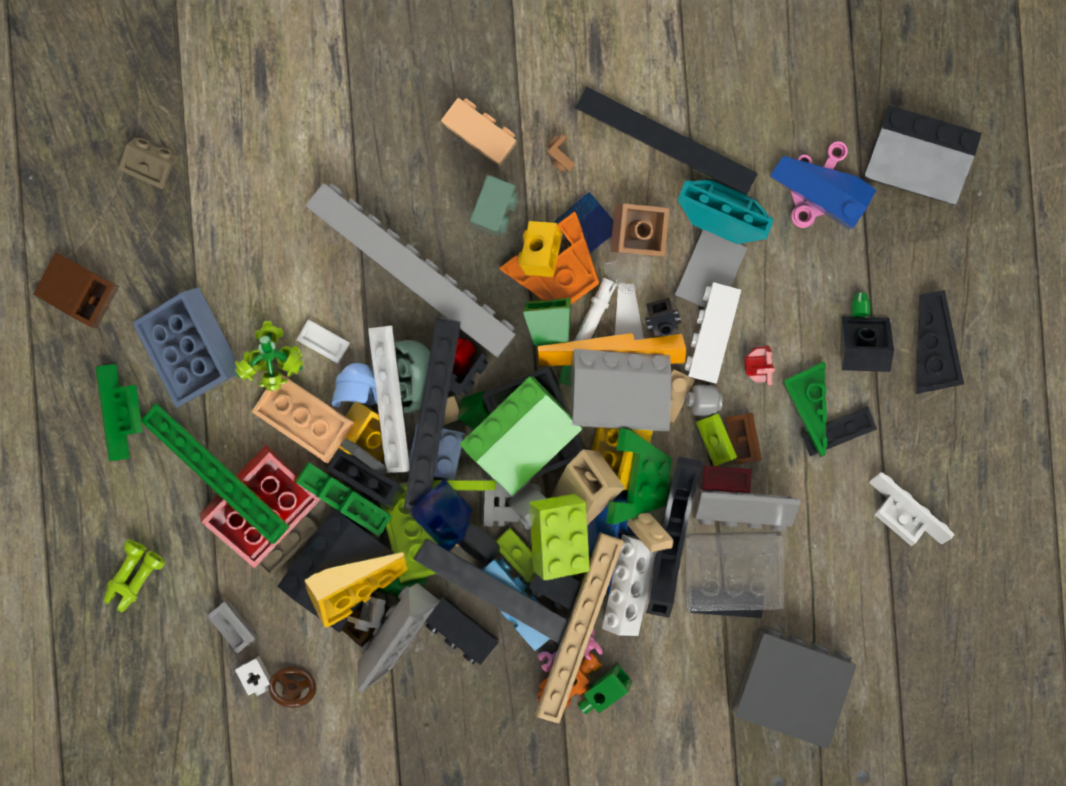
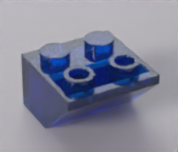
(443, 515)

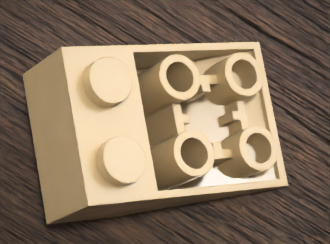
(590, 480)

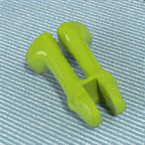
(151, 562)

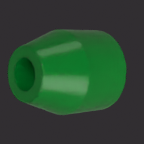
(860, 305)

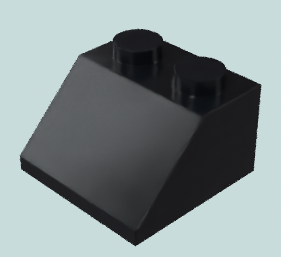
(866, 344)

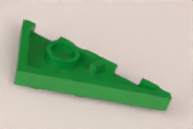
(808, 394)

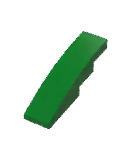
(343, 499)

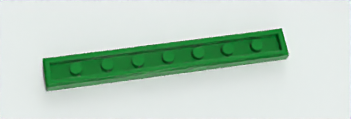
(215, 474)

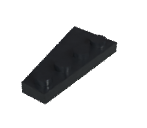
(936, 346)

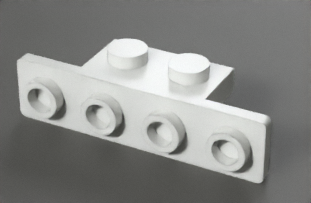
(905, 514)

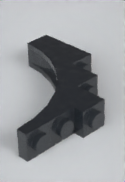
(675, 523)

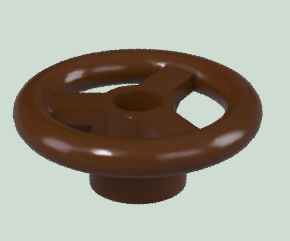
(292, 689)

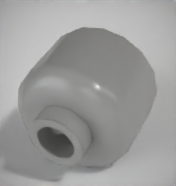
(704, 400)

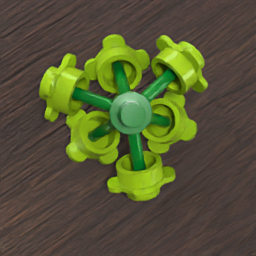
(262, 359)

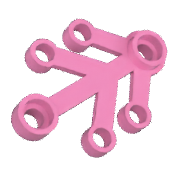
(806, 207)

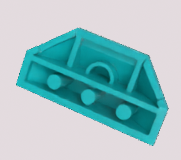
(724, 211)

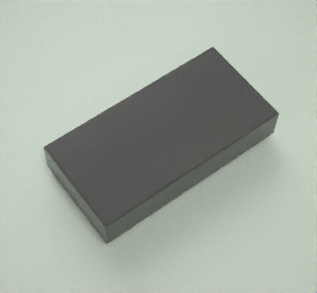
(363, 456)

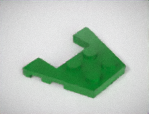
(647, 480)

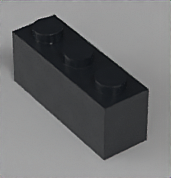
(366, 479)
(561, 590)
(461, 631)

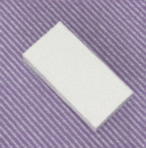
(323, 341)

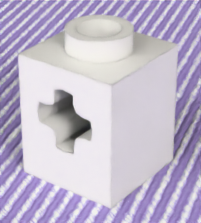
(257, 667)

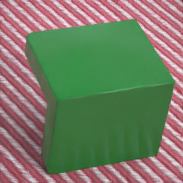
(473, 410)

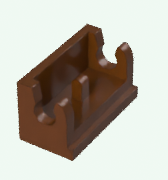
(743, 438)

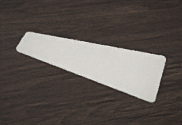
(628, 315)

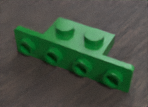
(119, 411)

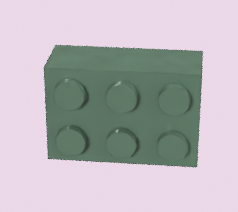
(493, 206)

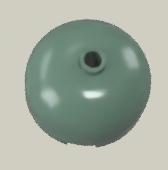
(412, 367)

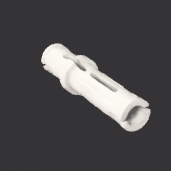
(596, 310)

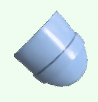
(354, 385)

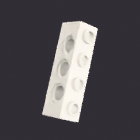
(629, 588)

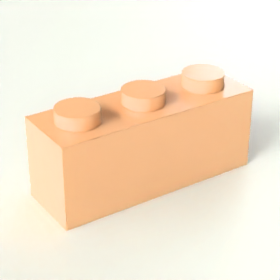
(479, 130)

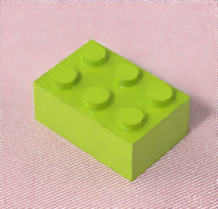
(559, 536)

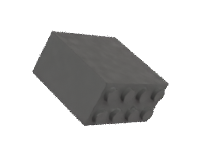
(794, 687)

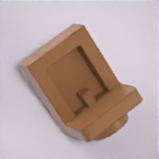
(560, 160)

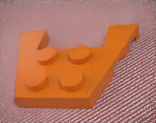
(573, 270)

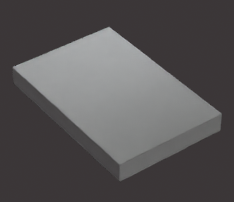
(711, 261)

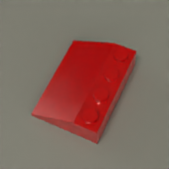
(275, 485)

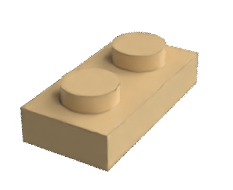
(679, 387)
(650, 532)

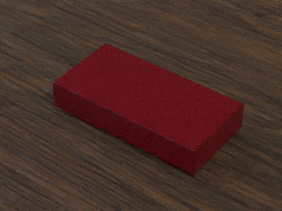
(726, 479)

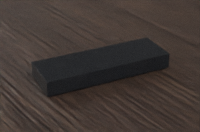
(844, 429)

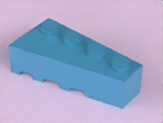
(499, 570)

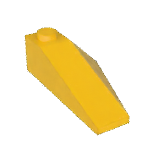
(343, 587)

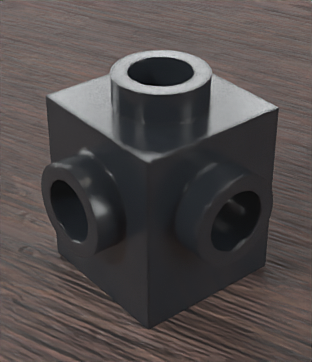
(662, 318)

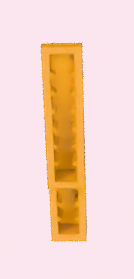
(666, 345)

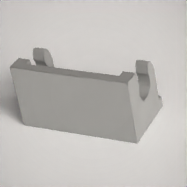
(232, 626)

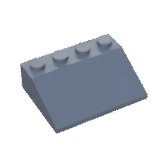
(186, 346)

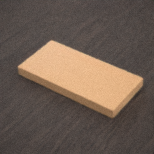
(304, 419)

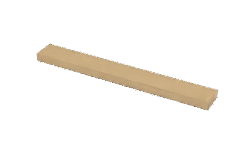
(579, 628)

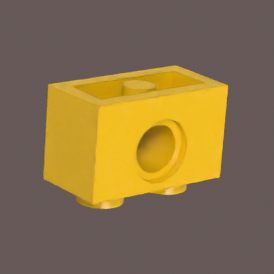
(543, 261)

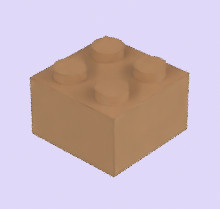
(640, 229)

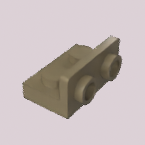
(147, 162)

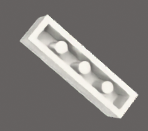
(713, 333)

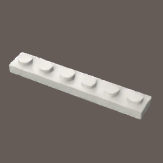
(389, 399)

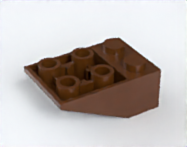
(76, 290)

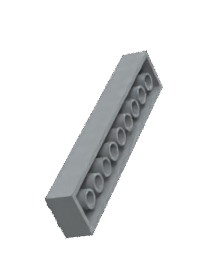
(411, 270)

